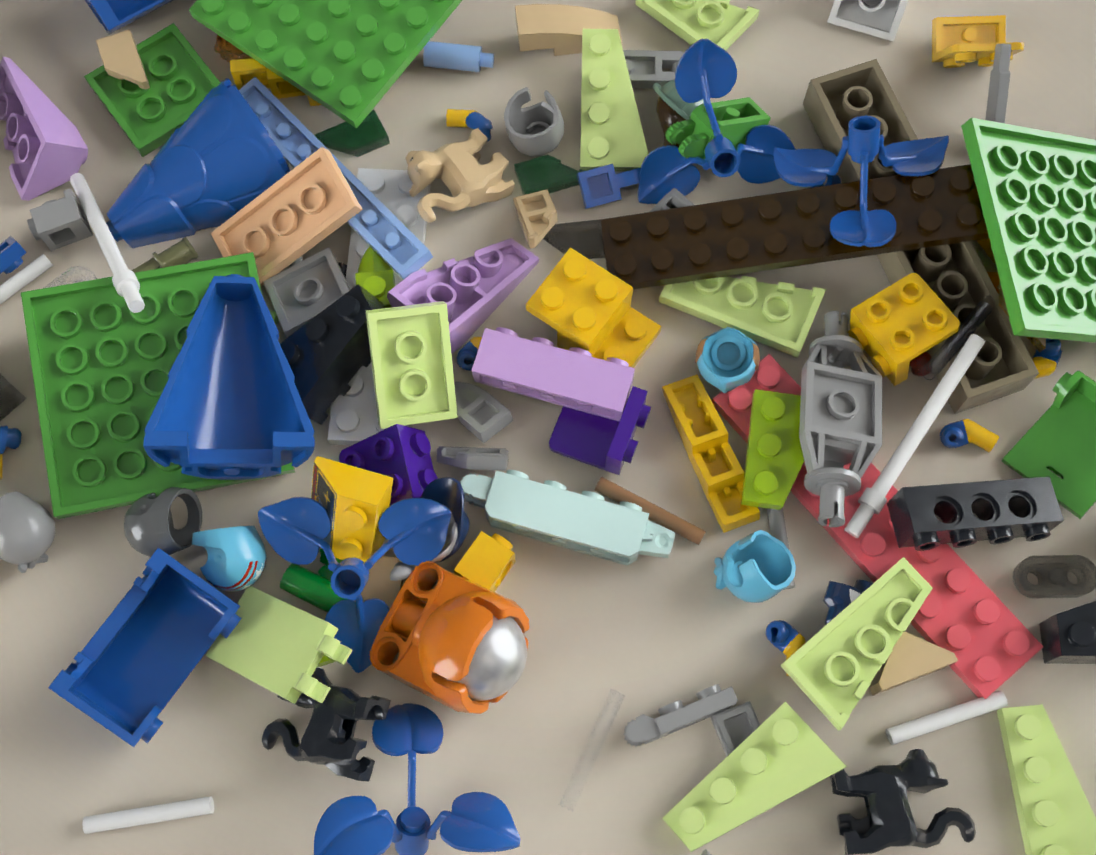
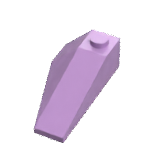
(41, 137)
(468, 286)

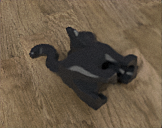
(330, 730)
(887, 807)

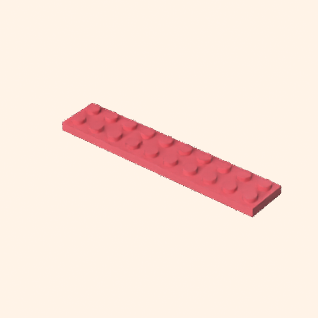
(960, 608)

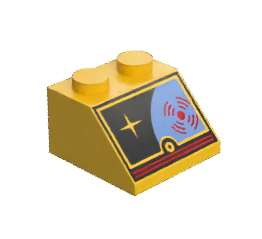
(354, 505)

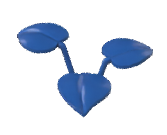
(703, 74)
(863, 143)
(297, 531)
(355, 827)

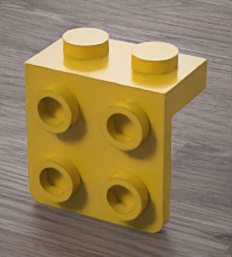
(969, 40)
(901, 325)

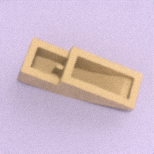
(558, 26)

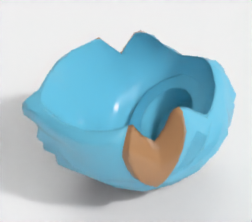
(727, 359)

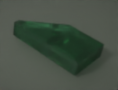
(356, 142)
(544, 174)

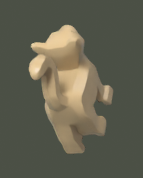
(462, 174)

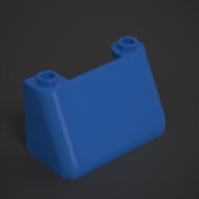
(146, 649)

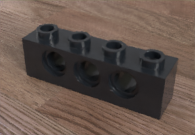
(1004, 512)

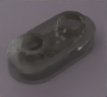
(1052, 576)

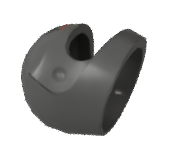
(151, 526)

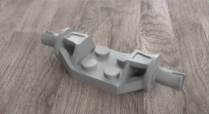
(838, 417)

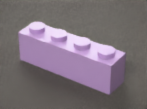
(553, 373)

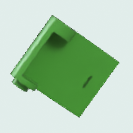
(1063, 443)

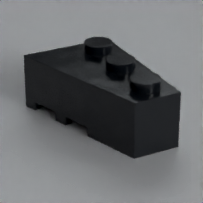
(331, 351)
(1070, 636)

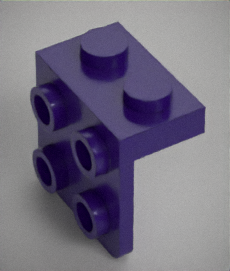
(599, 439)
(397, 453)

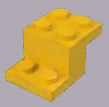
(592, 311)

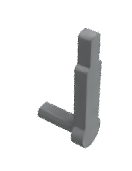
(999, 84)

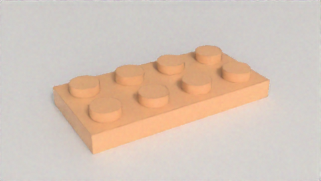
(290, 215)

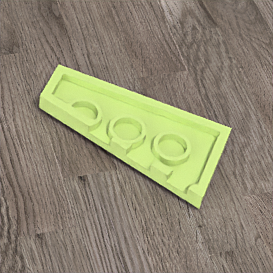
(608, 106)
(1045, 788)

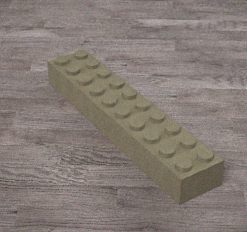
(949, 269)

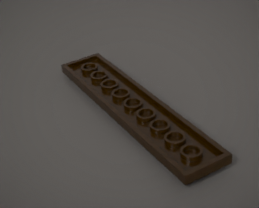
(788, 228)

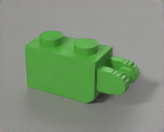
(734, 121)

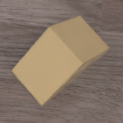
(909, 661)

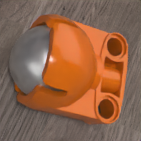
(452, 640)

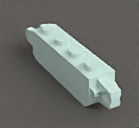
(566, 517)

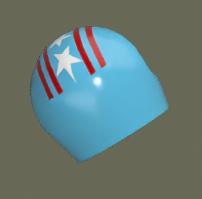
(234, 556)

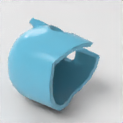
(755, 567)

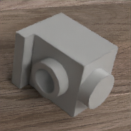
(60, 221)

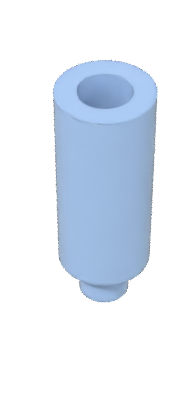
(456, 56)

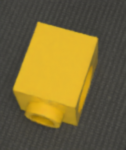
(487, 561)

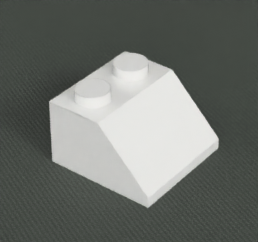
(870, 17)

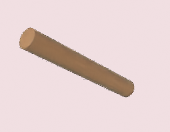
(656, 514)

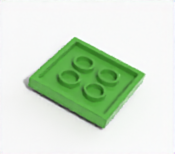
(176, 83)

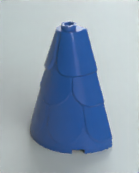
(200, 174)
(230, 393)

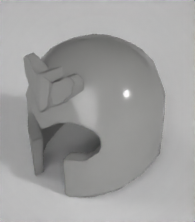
(534, 128)
(24, 531)

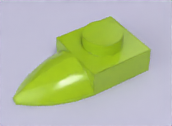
(375, 276)

